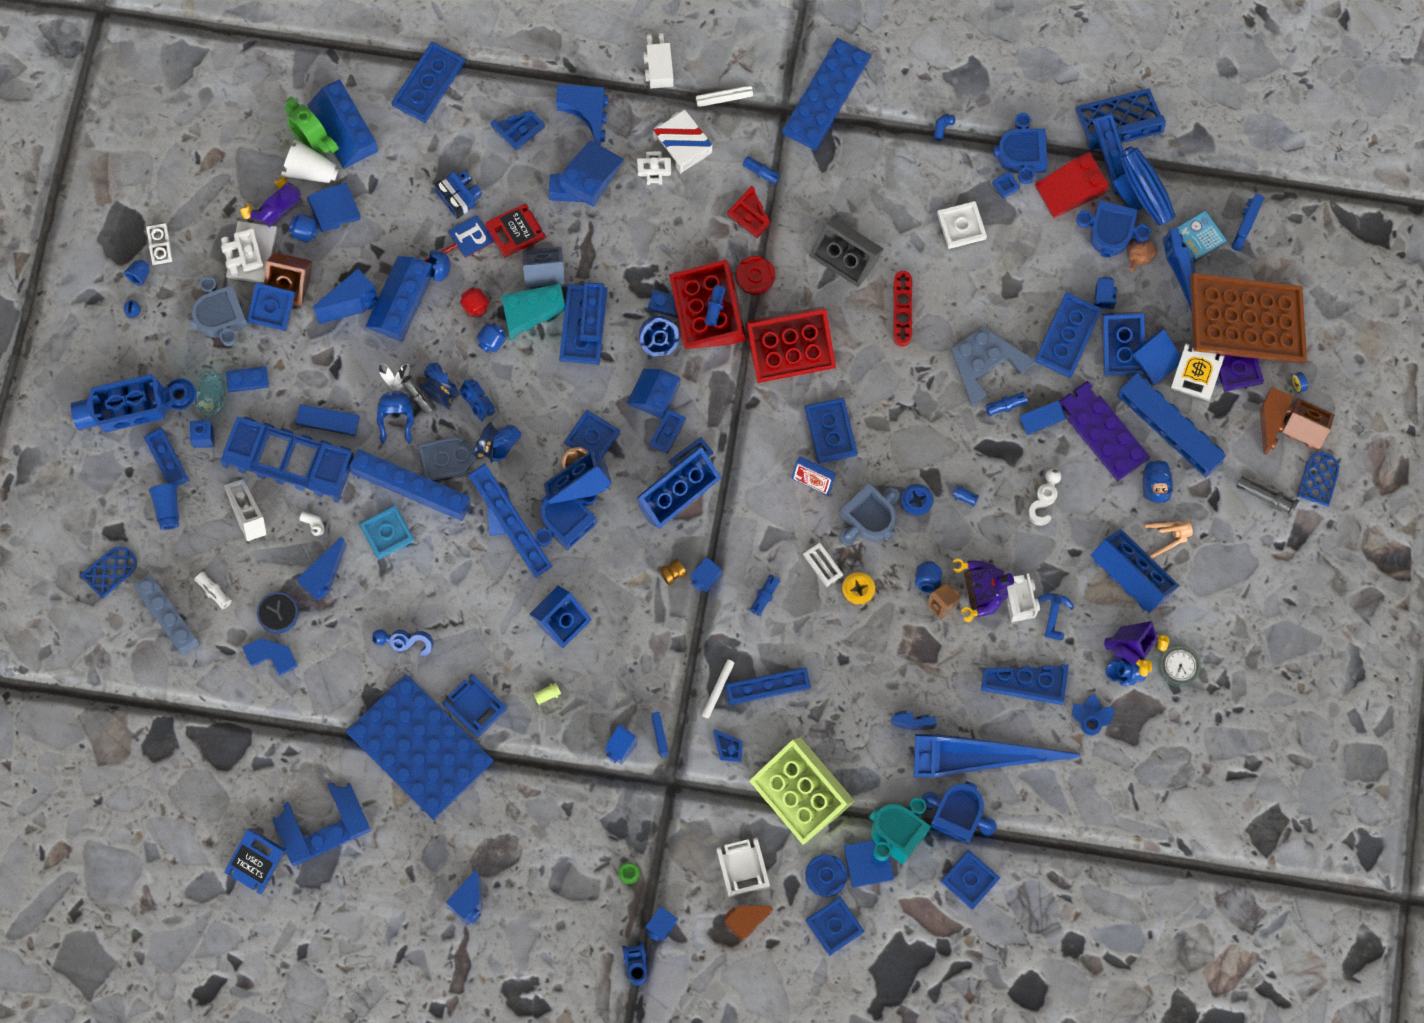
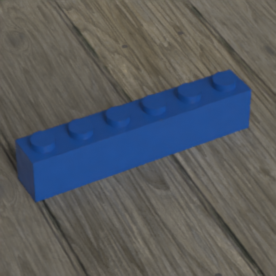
(1171, 425)
(410, 485)

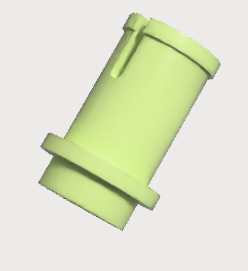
(547, 693)

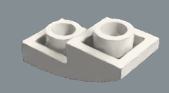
(159, 244)

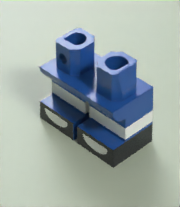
(456, 195)

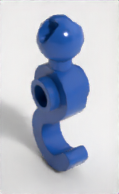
(401, 640)

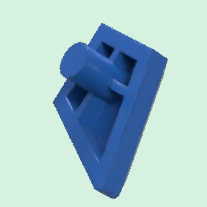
(728, 747)

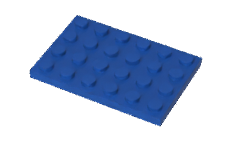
(419, 747)

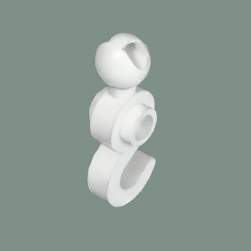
(1046, 496)

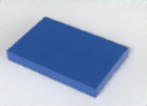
(830, 430)

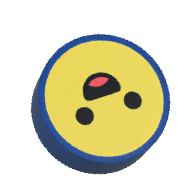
(1299, 382)

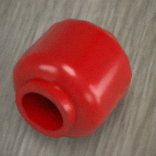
(474, 302)

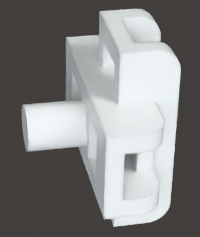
(654, 166)

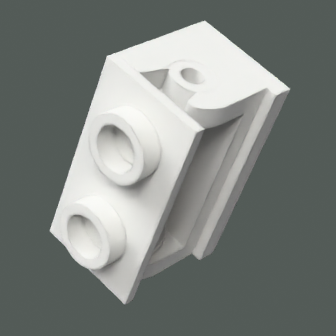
(1021, 599)

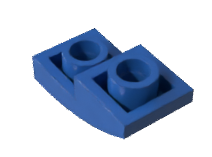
(1042, 417)
(906, 721)

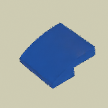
(333, 207)

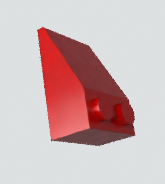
(1072, 185)

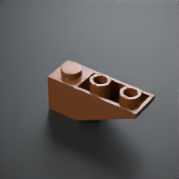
(1272, 414)

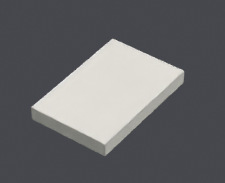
(266, 240)

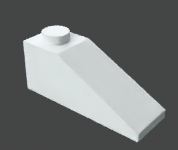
(245, 510)

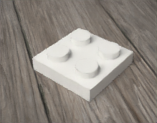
(961, 225)

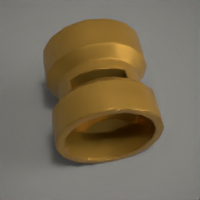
(674, 571)

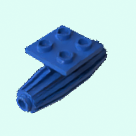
(1142, 187)

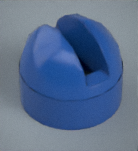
(135, 308)

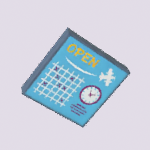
(1201, 235)

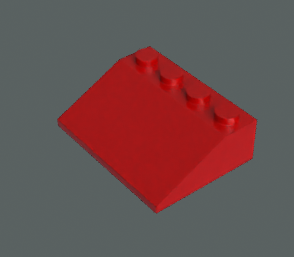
(693, 291)
(790, 344)

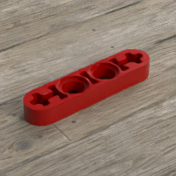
(899, 308)

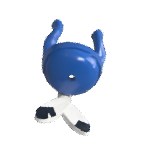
(394, 400)

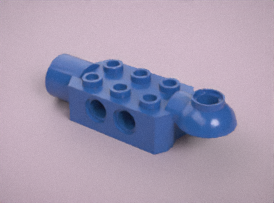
(131, 403)

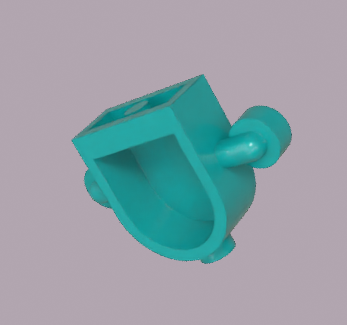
(898, 830)

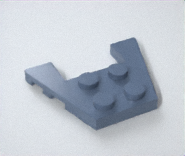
(981, 354)

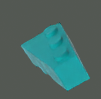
(531, 307)

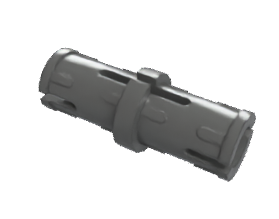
(417, 394)

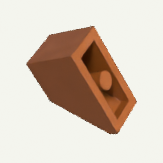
(746, 919)

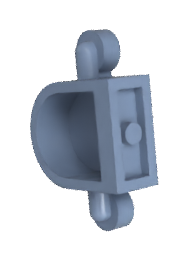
(218, 312)
(869, 515)

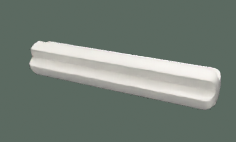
(724, 95)

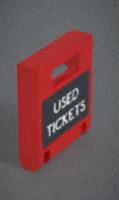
(519, 227)

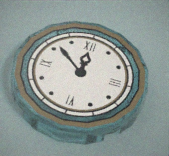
(1180, 666)

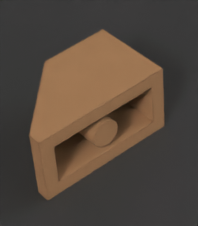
(943, 600)

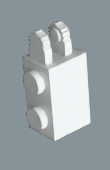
(659, 63)

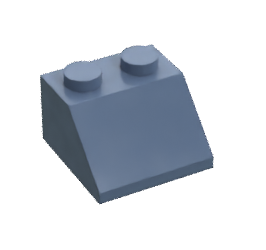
(543, 267)

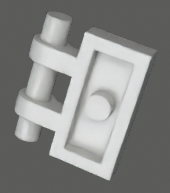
(248, 250)

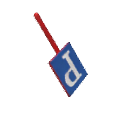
(469, 237)

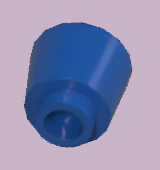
(137, 272)

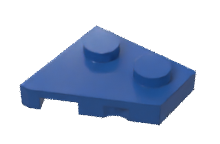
(518, 128)

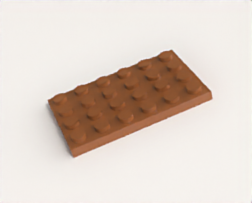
(1248, 318)

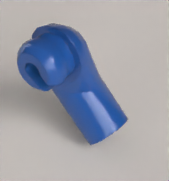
(942, 123)

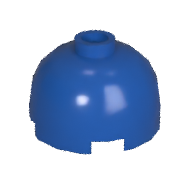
(658, 336)

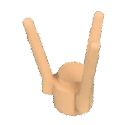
(1179, 529)

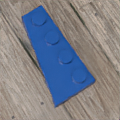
(1037, 684)

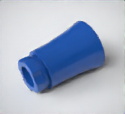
(165, 505)

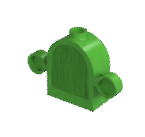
(308, 127)

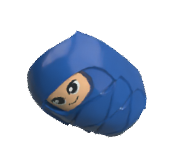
(1157, 482)

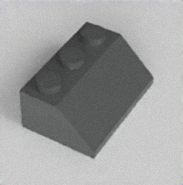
(846, 252)

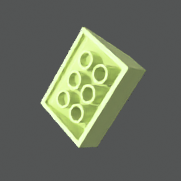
(801, 790)

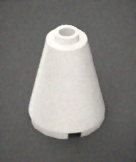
(308, 164)

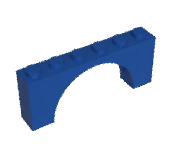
(588, 105)

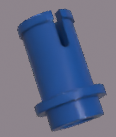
(965, 495)

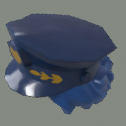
(439, 386)
(496, 443)

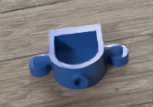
(1023, 150)
(1112, 228)
(565, 521)
(959, 812)

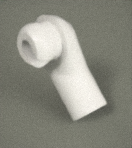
(315, 523)

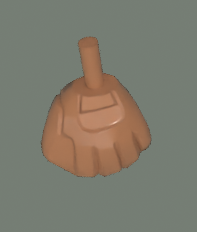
(1140, 253)

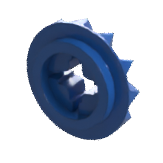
(919, 491)

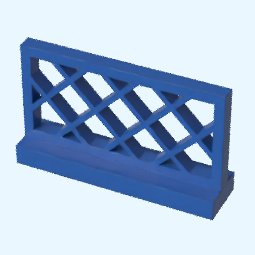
(1127, 131)

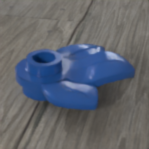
(1094, 713)

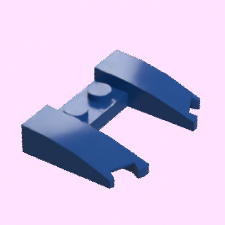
(305, 848)

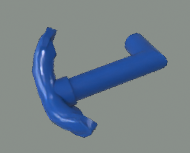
(1056, 600)

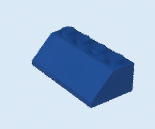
(343, 124)
(400, 297)
(678, 488)
(1134, 570)

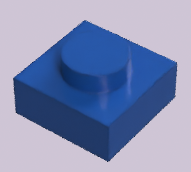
(1005, 185)

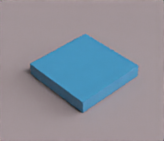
(386, 532)

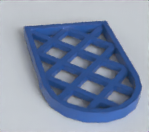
(1307, 469)
(114, 576)

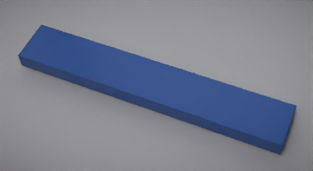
(510, 520)

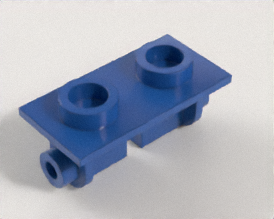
(471, 393)

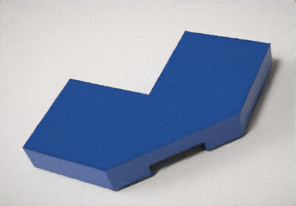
(264, 649)

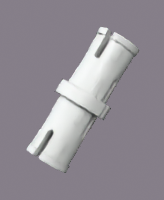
(213, 590)

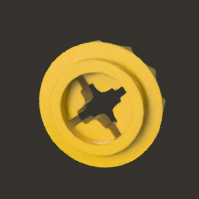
(863, 581)

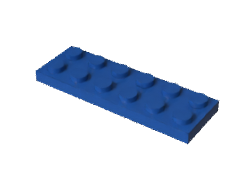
(826, 94)

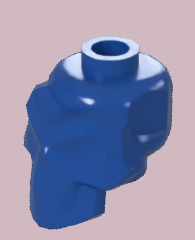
(1124, 672)

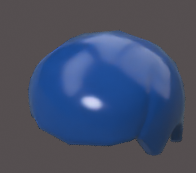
(440, 263)

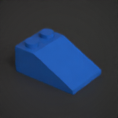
(590, 173)
(347, 299)
(1120, 337)
(579, 480)

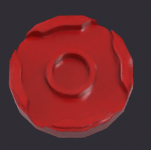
(755, 275)

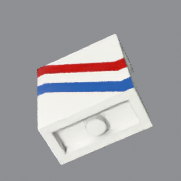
(683, 140)

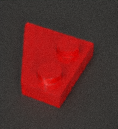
(749, 213)

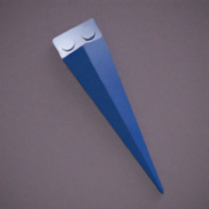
(1181, 262)
(950, 755)

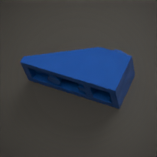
(321, 574)

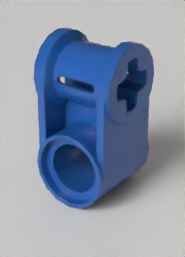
(635, 960)

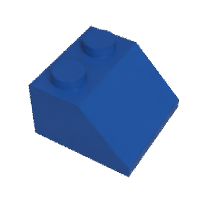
(654, 392)
(560, 616)
(467, 900)

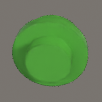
(628, 873)

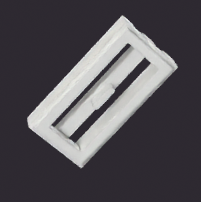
(839, 574)

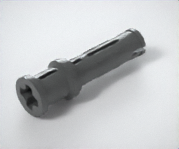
(1277, 500)

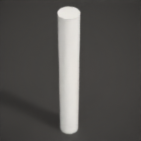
(718, 688)

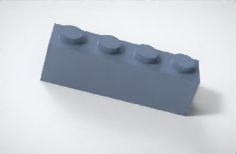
(166, 615)

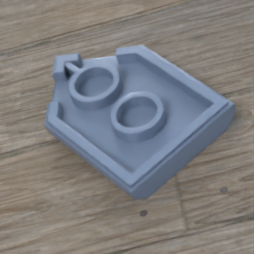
(446, 458)

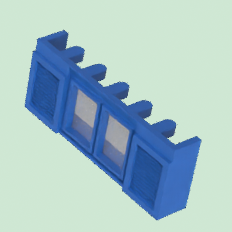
(287, 457)

